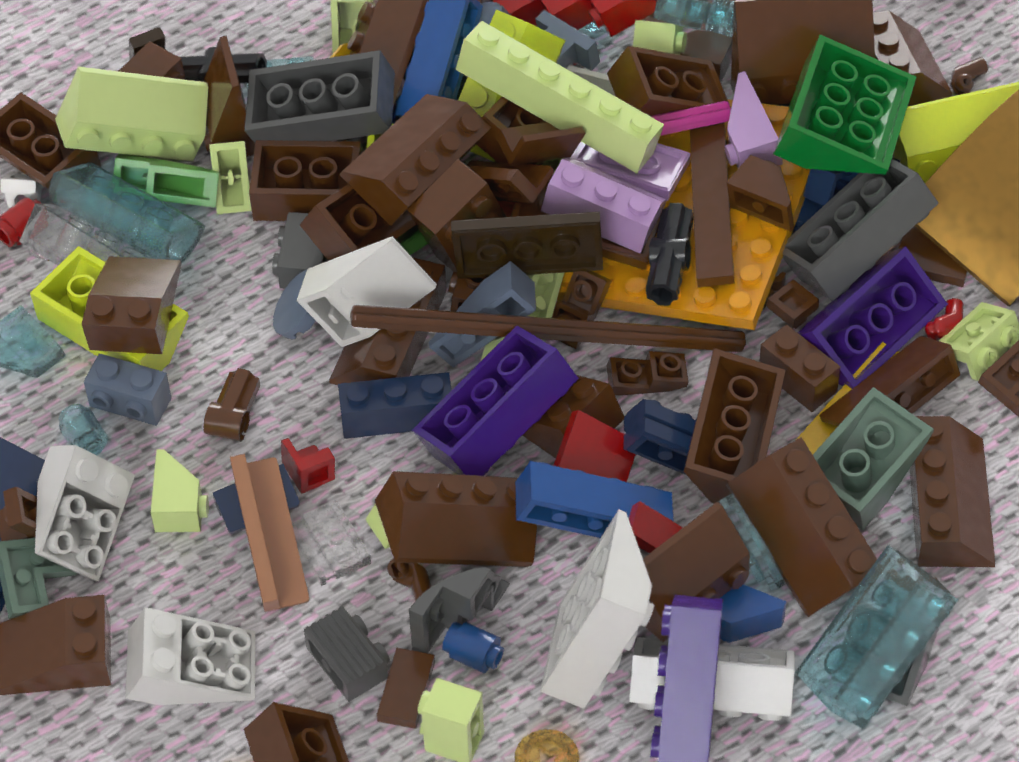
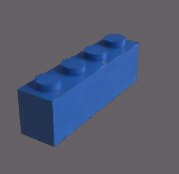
(438, 51)
(580, 500)

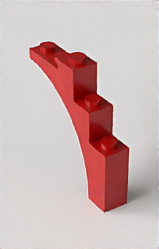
(611, 14)

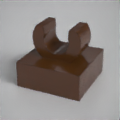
(793, 304)

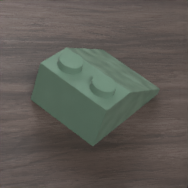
(871, 454)

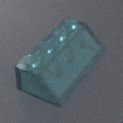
(875, 637)

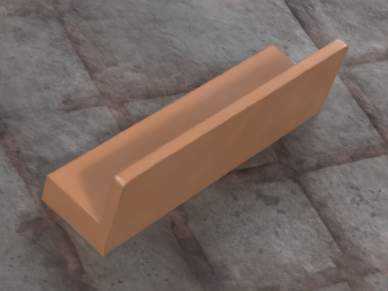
(269, 532)

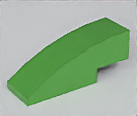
(169, 179)

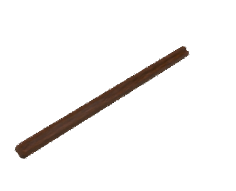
(547, 328)

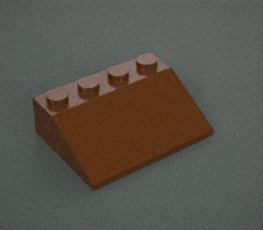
(778, 35)

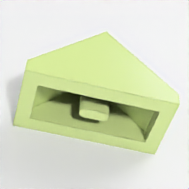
(234, 181)

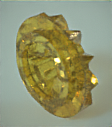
(550, 743)

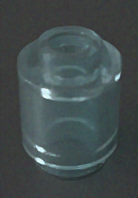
(82, 428)

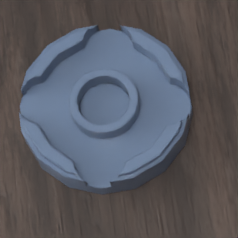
(289, 315)

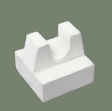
(19, 184)

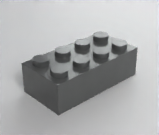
(321, 99)
(857, 228)

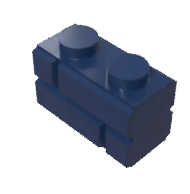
(658, 434)

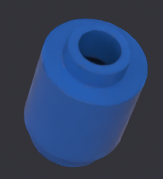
(473, 646)

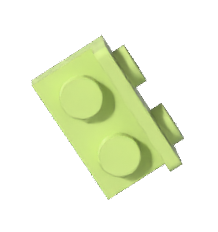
(983, 337)

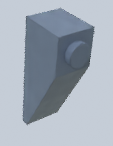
(502, 293)

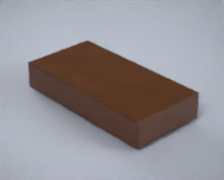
(404, 687)

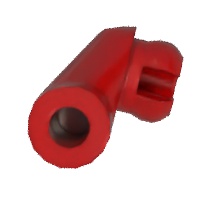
(945, 323)

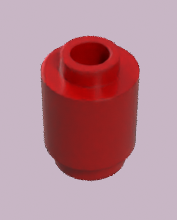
(15, 220)

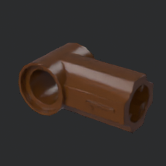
(231, 412)

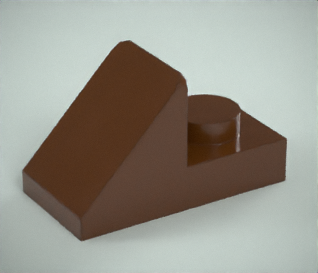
(18, 515)

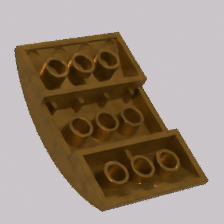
(980, 203)

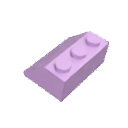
(624, 209)

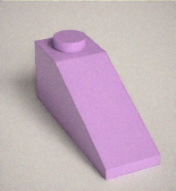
(749, 127)

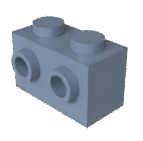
(127, 389)

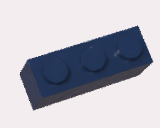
(389, 403)

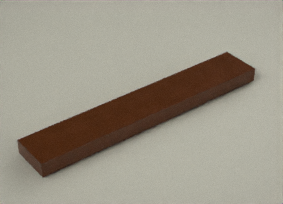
(711, 206)

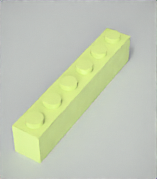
(559, 96)

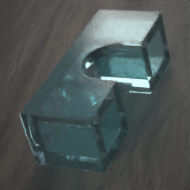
(698, 14)

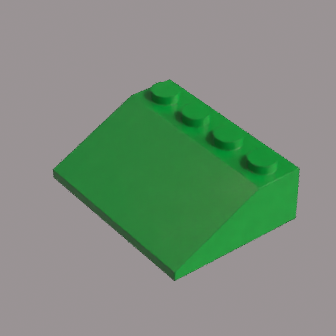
(845, 111)

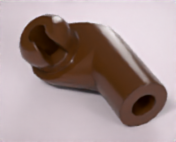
(963, 75)
(410, 575)

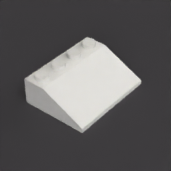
(598, 617)

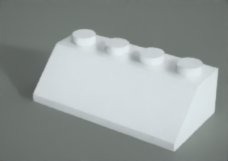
(745, 679)

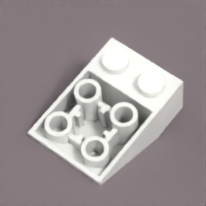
(368, 276)
(79, 508)
(188, 660)

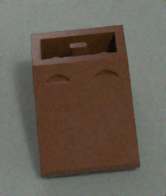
(586, 395)

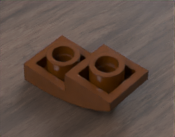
(582, 299)
(653, 375)

